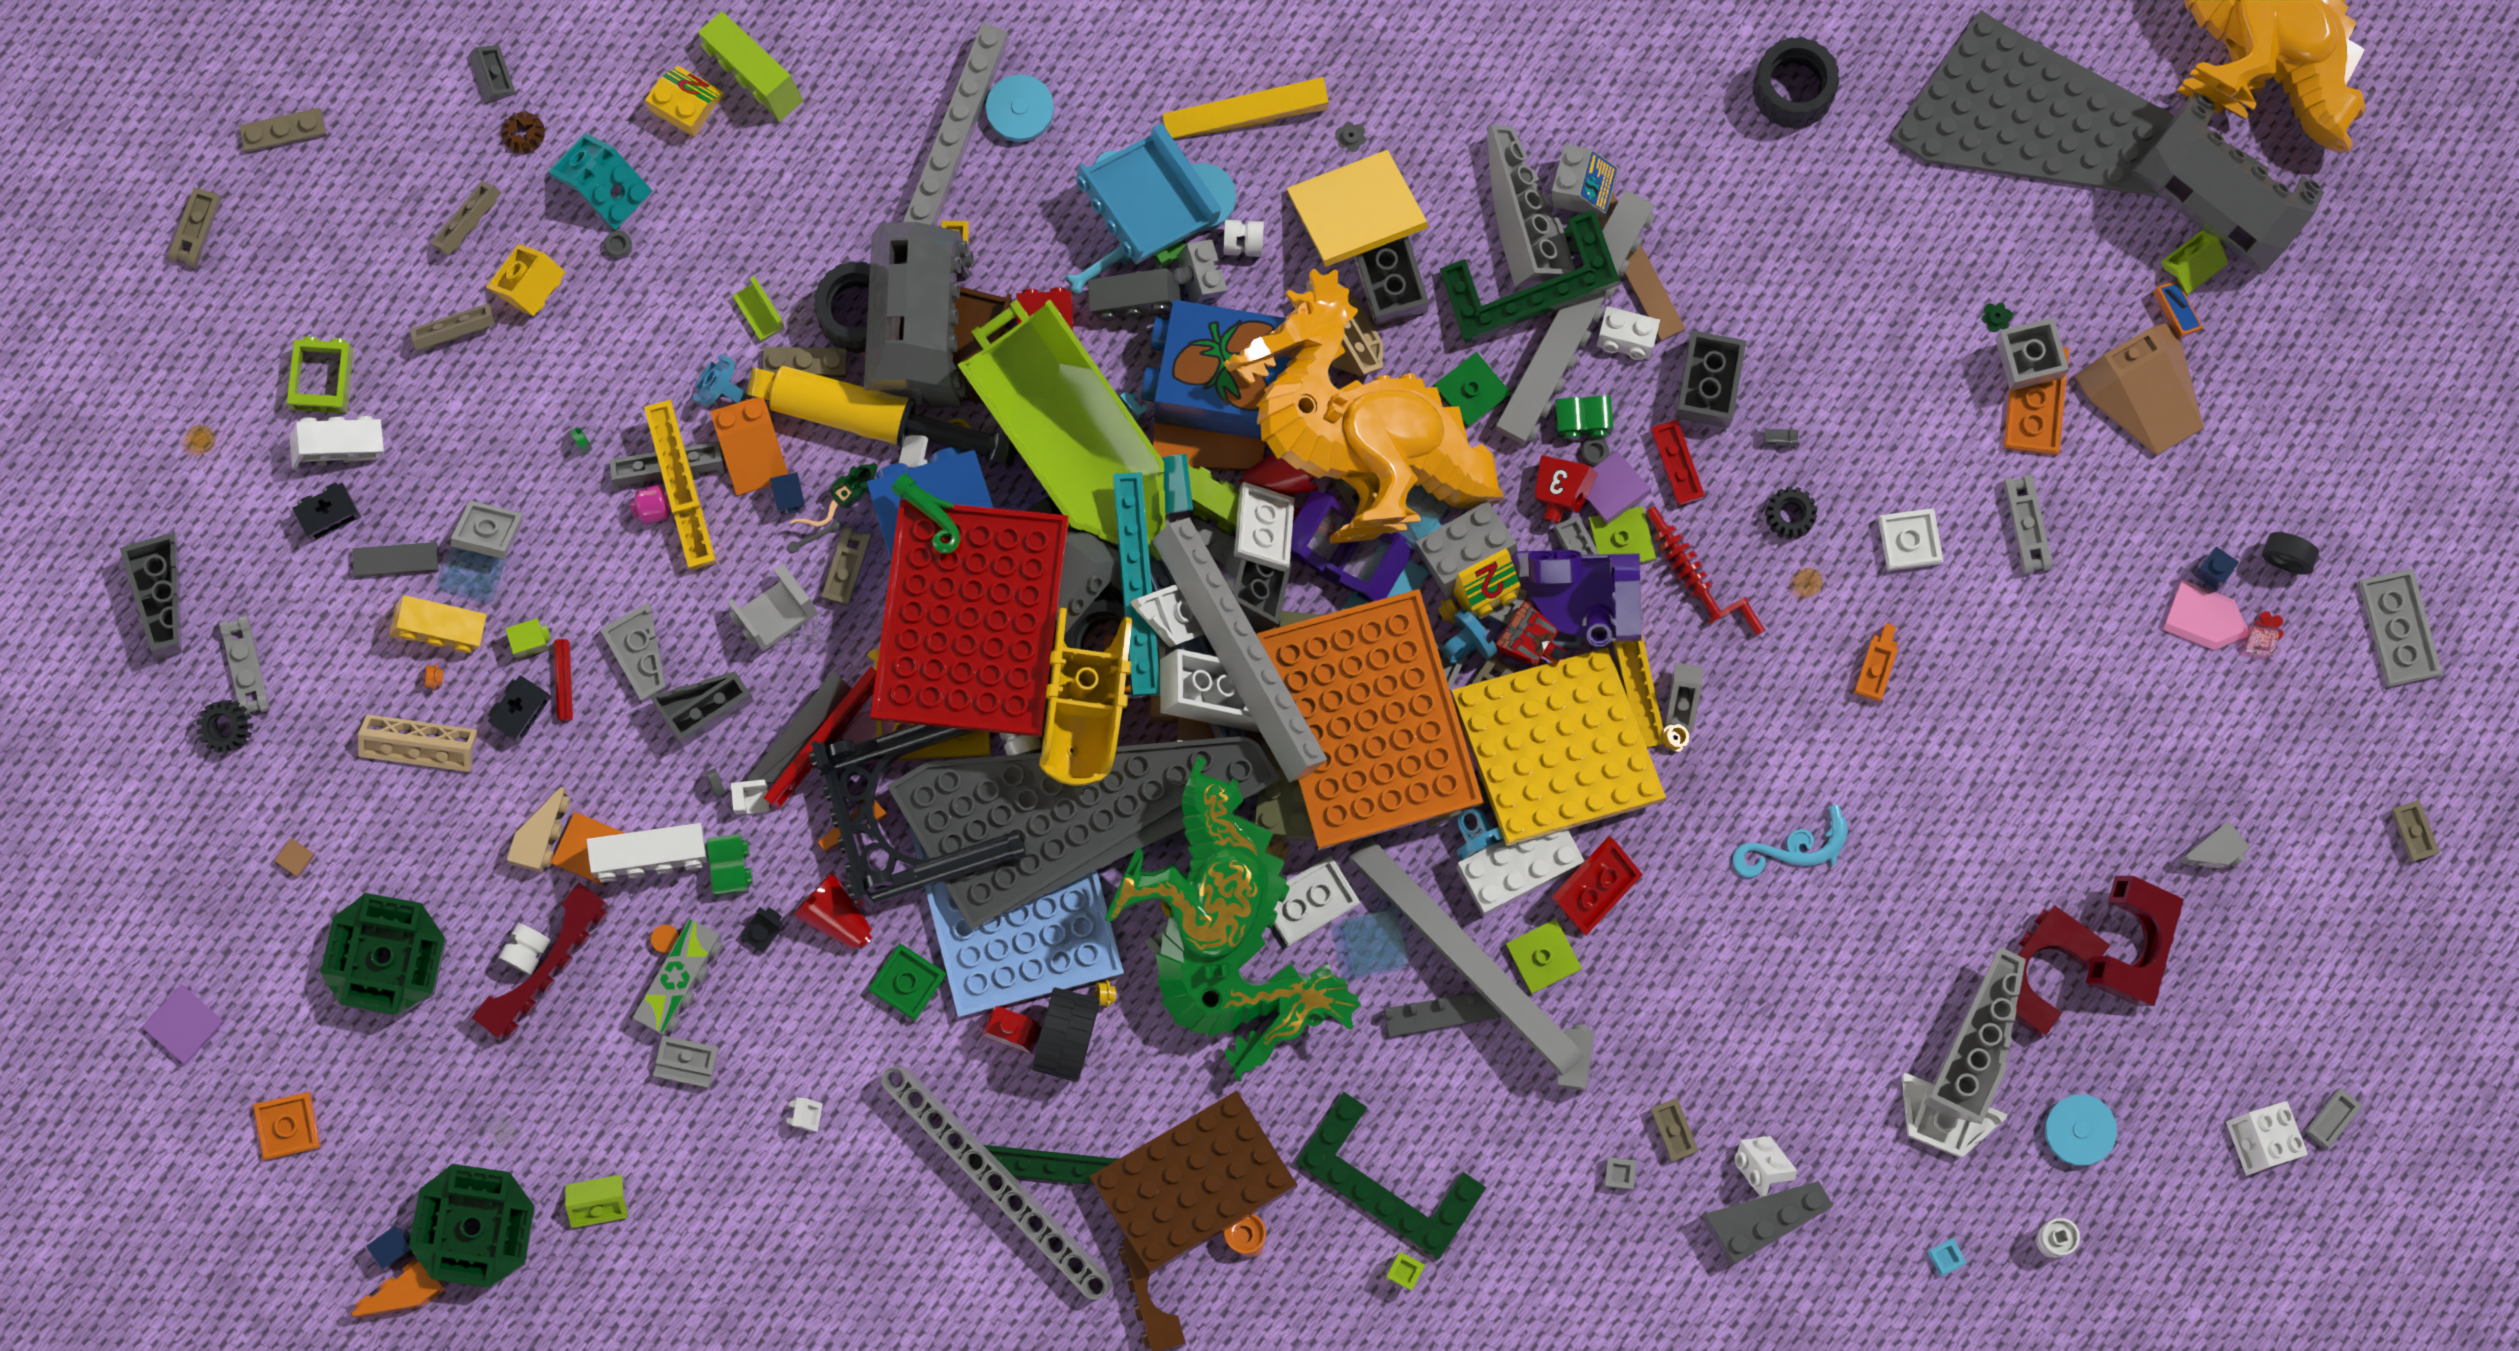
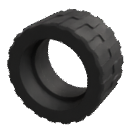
(1791, 113)
(833, 283)
(1096, 613)
(1065, 1034)

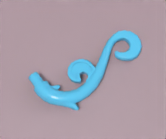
(1794, 856)

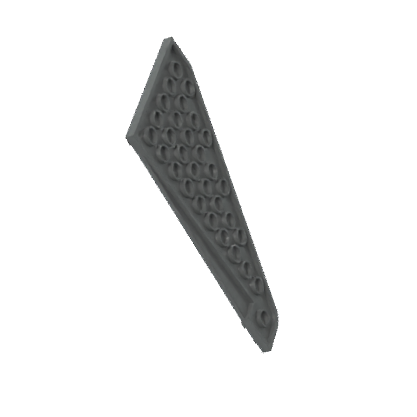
(2031, 114)
(1062, 825)

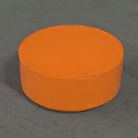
(664, 938)

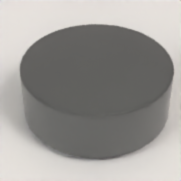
(618, 244)
(1594, 451)
(715, 782)

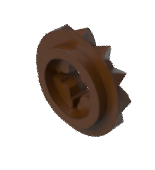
(534, 135)

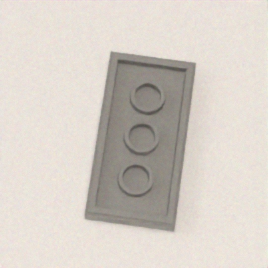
(2400, 628)

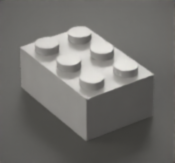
(1463, 544)

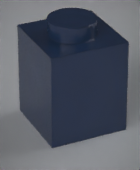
(788, 493)
(2216, 568)
(391, 1247)

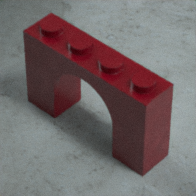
(2158, 916)
(2057, 932)

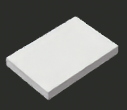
(1264, 527)
(1313, 901)

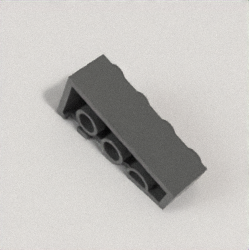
(1759, 1222)

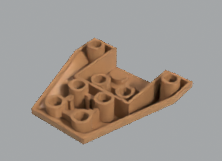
(2146, 389)

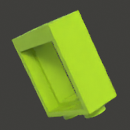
(315, 402)

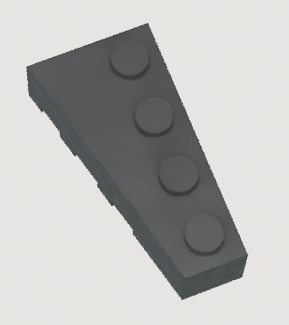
(156, 590)

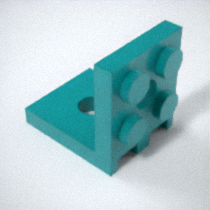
(593, 170)

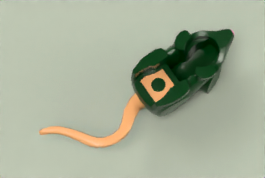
(847, 491)

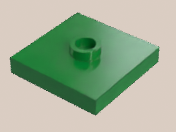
(1473, 389)
(907, 982)

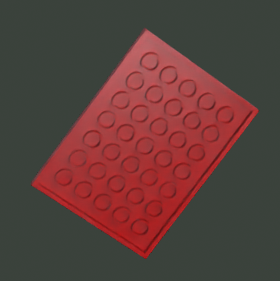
(971, 626)

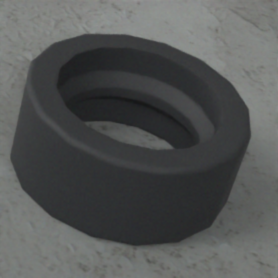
(2290, 553)

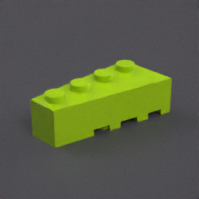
(750, 66)
(1213, 499)

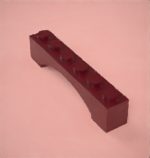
(502, 1013)

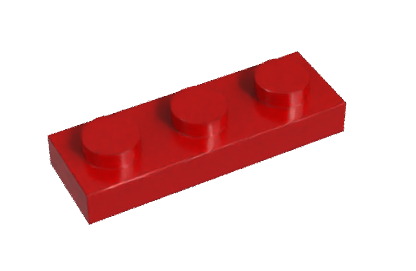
(1677, 462)

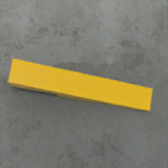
(1248, 109)
(680, 485)
(1640, 689)

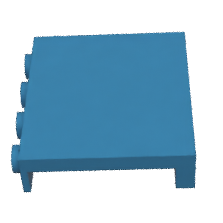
(1149, 195)

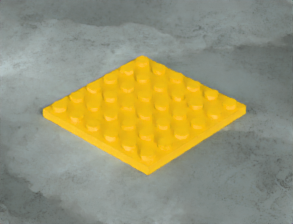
(1557, 746)

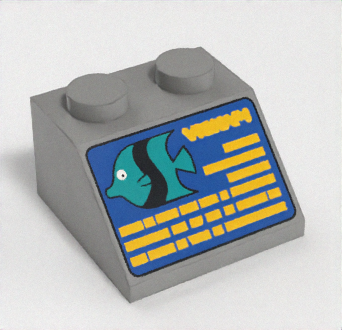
(1583, 181)

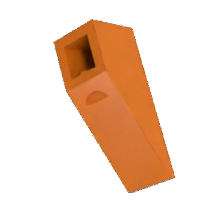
(406, 1292)

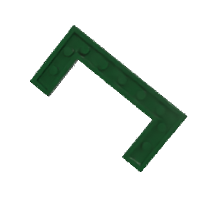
(1482, 320)
(1322, 1162)

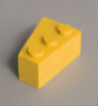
(437, 624)

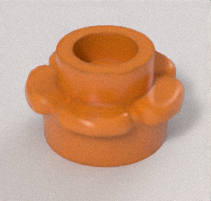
(433, 677)

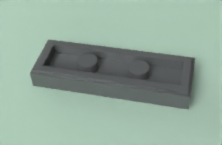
(395, 559)

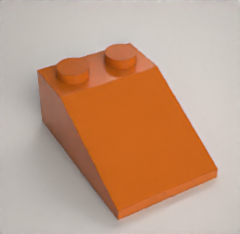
(749, 444)

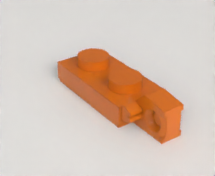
(1877, 665)

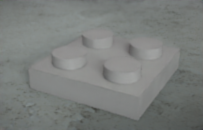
(486, 529)

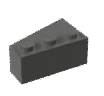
(701, 706)

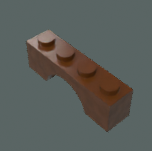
(1162, 1329)

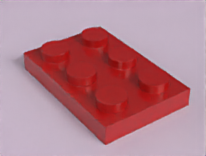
(1597, 886)

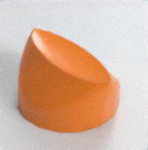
(1247, 1236)

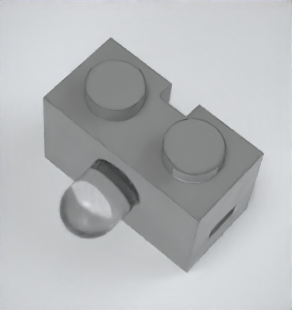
(1199, 273)

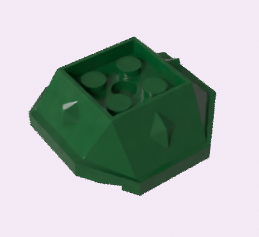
(366, 930)
(449, 1204)

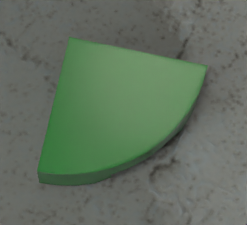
(580, 440)

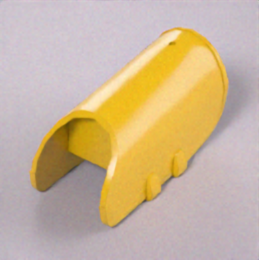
(1084, 707)

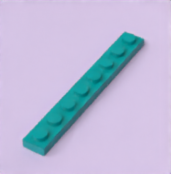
(1136, 581)

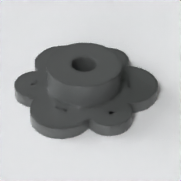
(1352, 143)

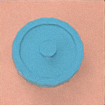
(1019, 108)
(1220, 187)
(2080, 1130)

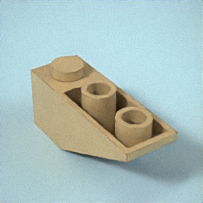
(535, 838)

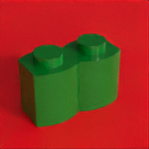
(1583, 417)
(729, 864)

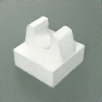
(806, 1114)

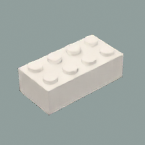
(1201, 690)
(647, 851)
(1513, 871)

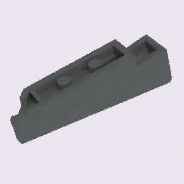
(801, 729)

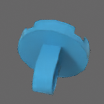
(716, 380)
(1471, 637)
(1478, 838)

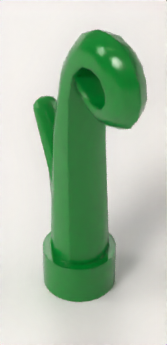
(930, 505)

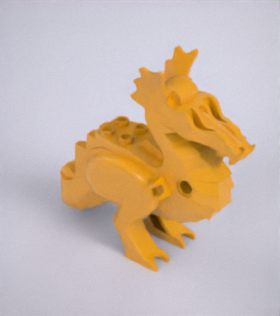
(2298, 45)
(1369, 434)

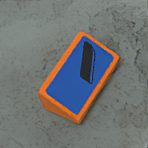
(2177, 309)

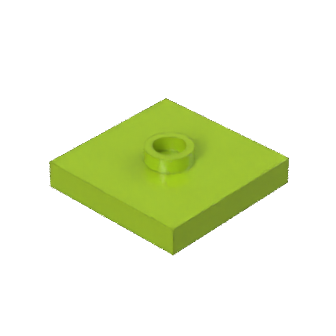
(1624, 535)
(1543, 956)

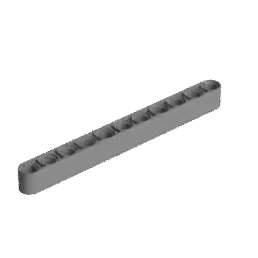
(1466, 957)
(1010, 1185)

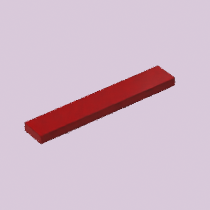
(827, 734)

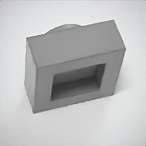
(1620, 1173)

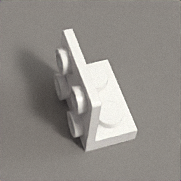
(2266, 1137)

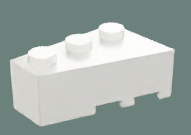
(336, 440)

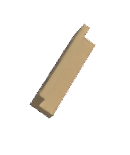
(416, 746)

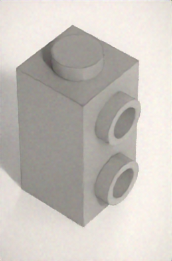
(1578, 1076)

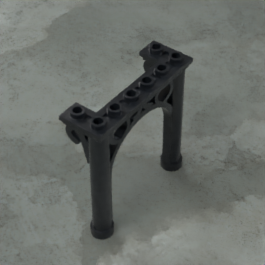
(883, 885)

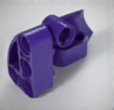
(1584, 592)

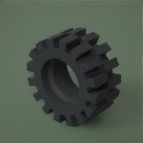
(1795, 497)
(239, 726)

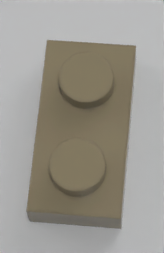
(2415, 831)
(1674, 1130)

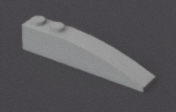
(1528, 231)
(1981, 1045)

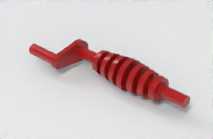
(1695, 580)

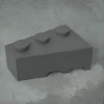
(1134, 294)

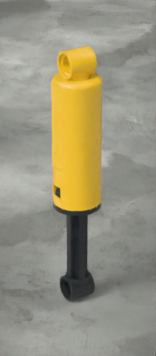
(867, 412)

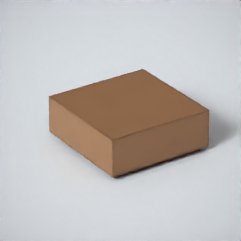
(294, 857)

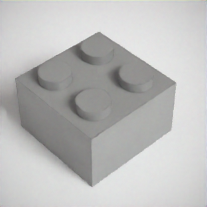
(2032, 354)

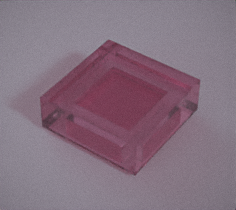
(2261, 639)

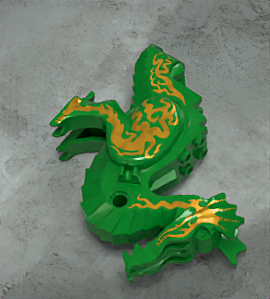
(1220, 927)

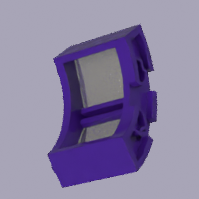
(1358, 565)

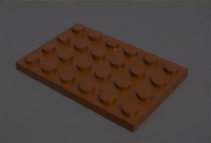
(1193, 1182)

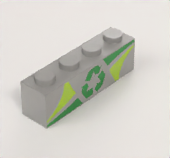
(678, 977)

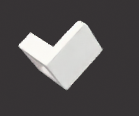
(914, 451)
(748, 797)

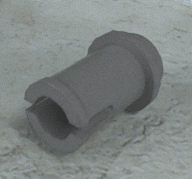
(1781, 437)

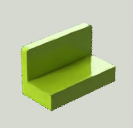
(2196, 261)
(759, 310)
(595, 1201)

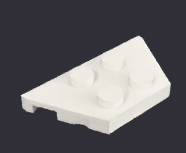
(1169, 615)
(1937, 1129)

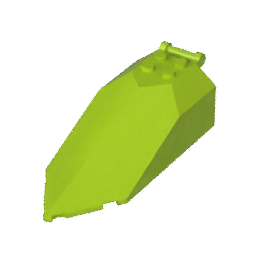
(1065, 419)

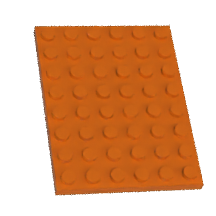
(1380, 715)

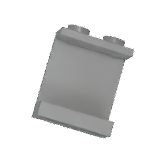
(774, 611)

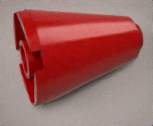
(1278, 476)
(835, 914)

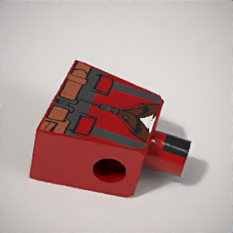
(1530, 638)

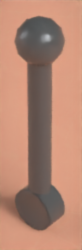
(795, 546)

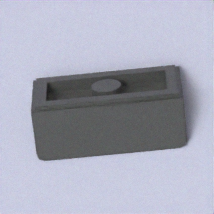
(491, 73)

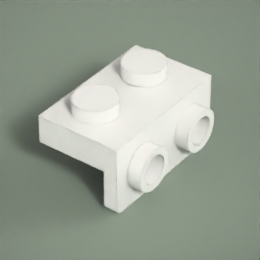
(1628, 333)
(1763, 1163)

